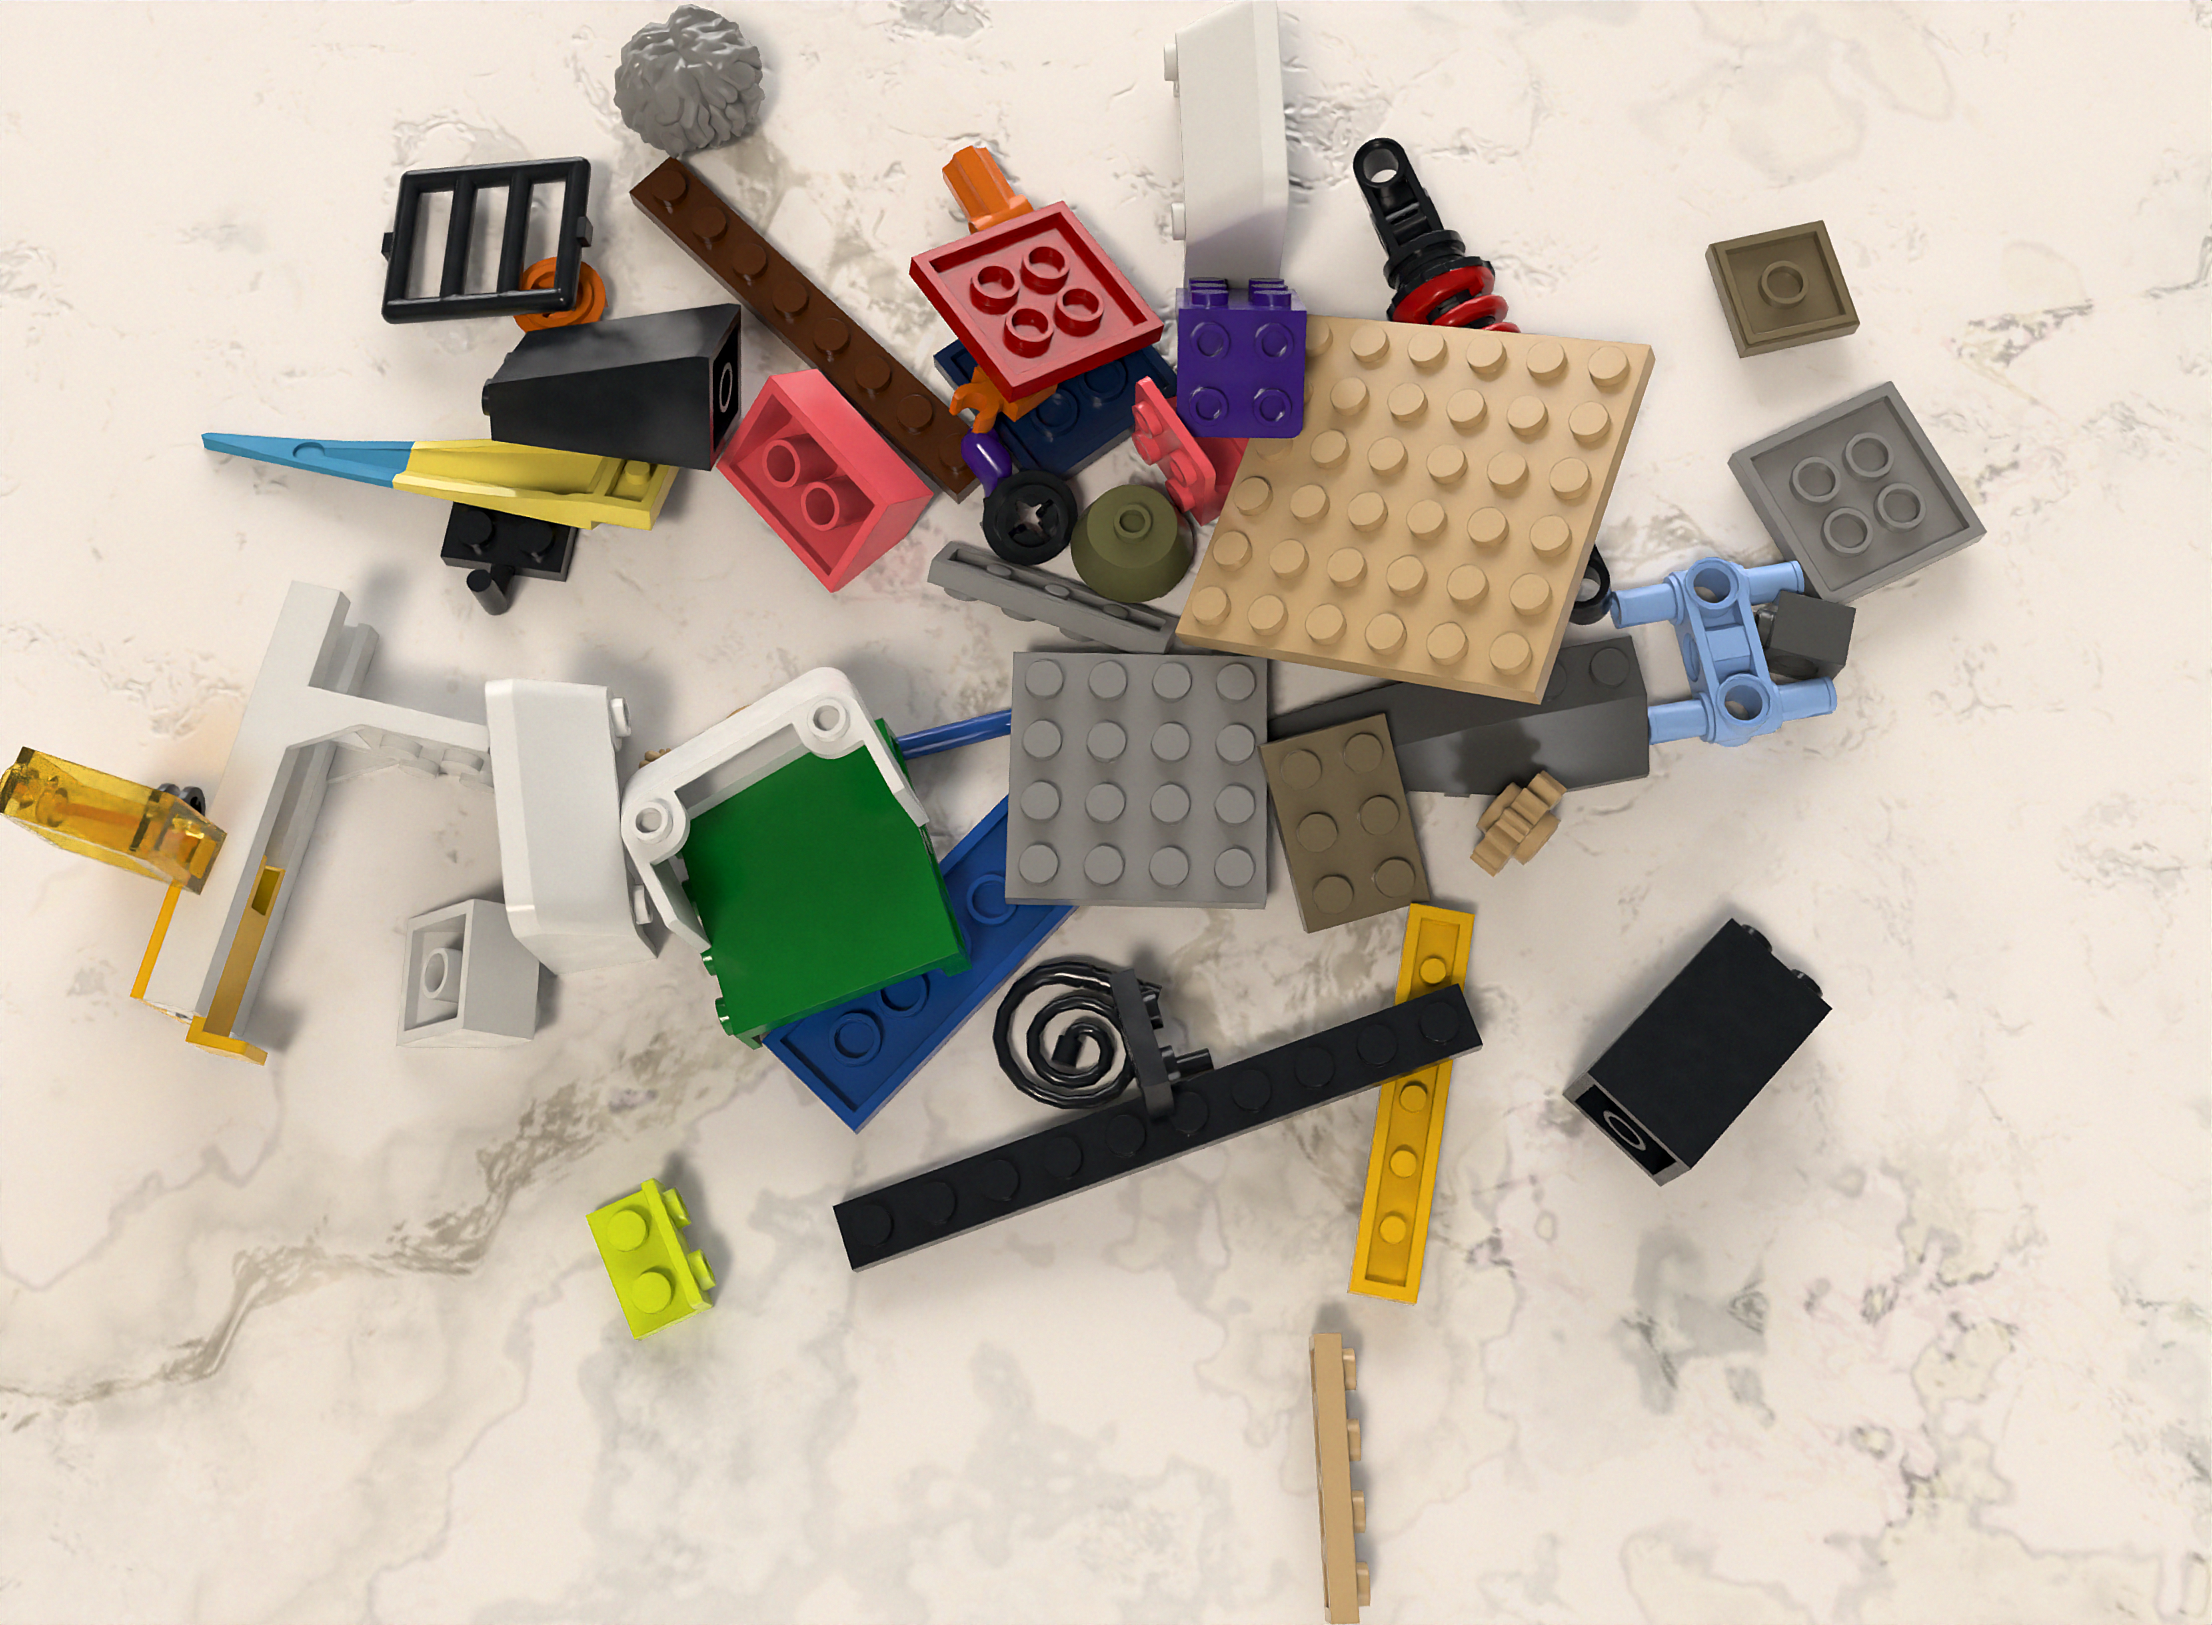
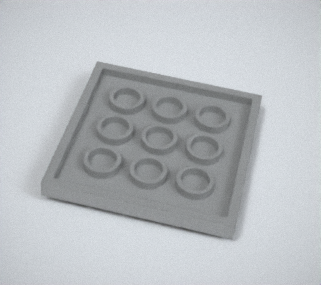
(1137, 781)

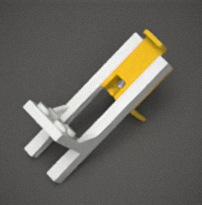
(293, 741)

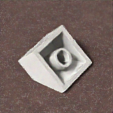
(467, 980)

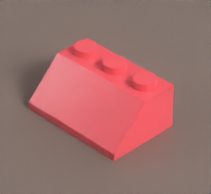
(822, 477)

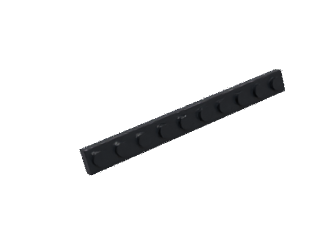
(1126, 1141)

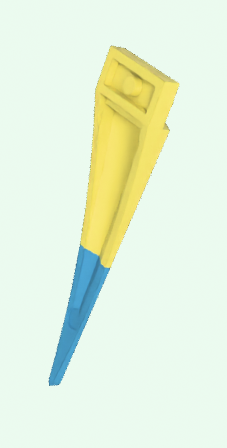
(483, 473)

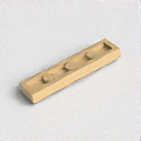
(1340, 1508)

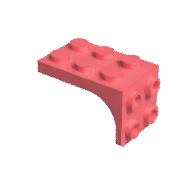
(1196, 467)

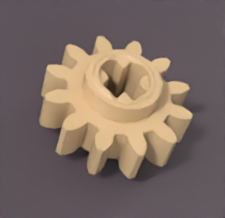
(1518, 823)

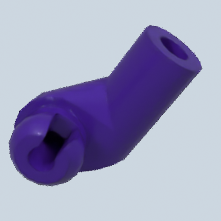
(986, 458)

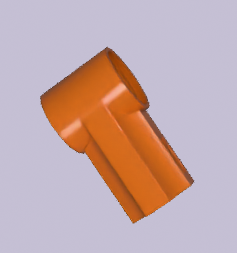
(982, 189)

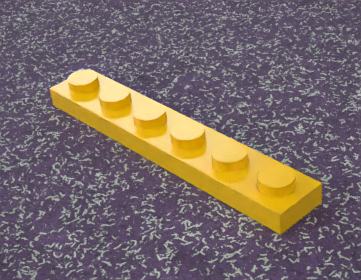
(1408, 1123)

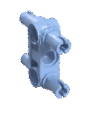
(1722, 652)

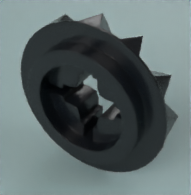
(1055, 516)

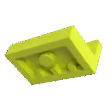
(651, 1260)

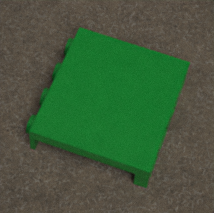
(816, 892)

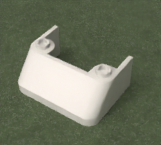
(1231, 143)
(810, 714)
(562, 824)

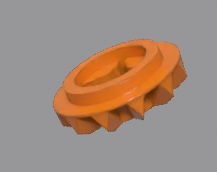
(589, 304)

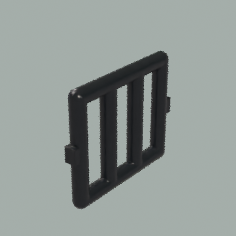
(509, 299)

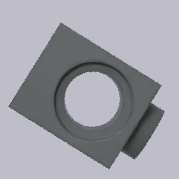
(1805, 636)

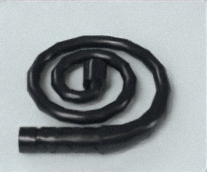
(1068, 1046)

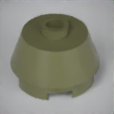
(1131, 544)

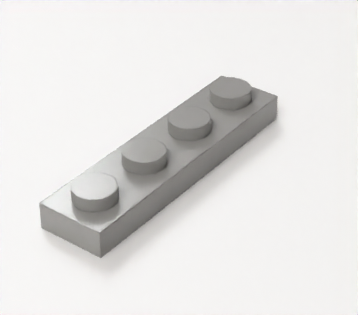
(1043, 597)

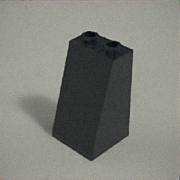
(625, 387)
(1699, 1052)

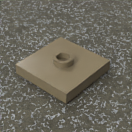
(1781, 289)

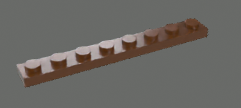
(808, 323)

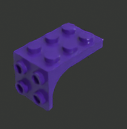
(1240, 359)

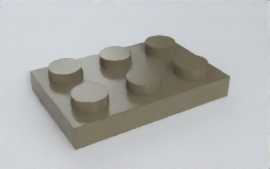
(1344, 822)

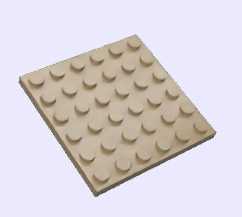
(1424, 507)

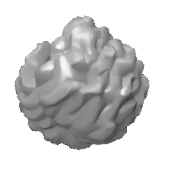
(688, 81)

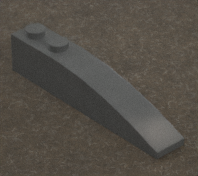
(1469, 743)

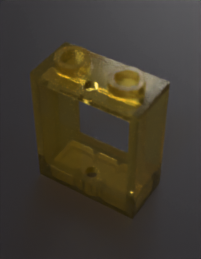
(110, 820)

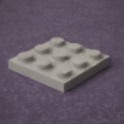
(1856, 496)

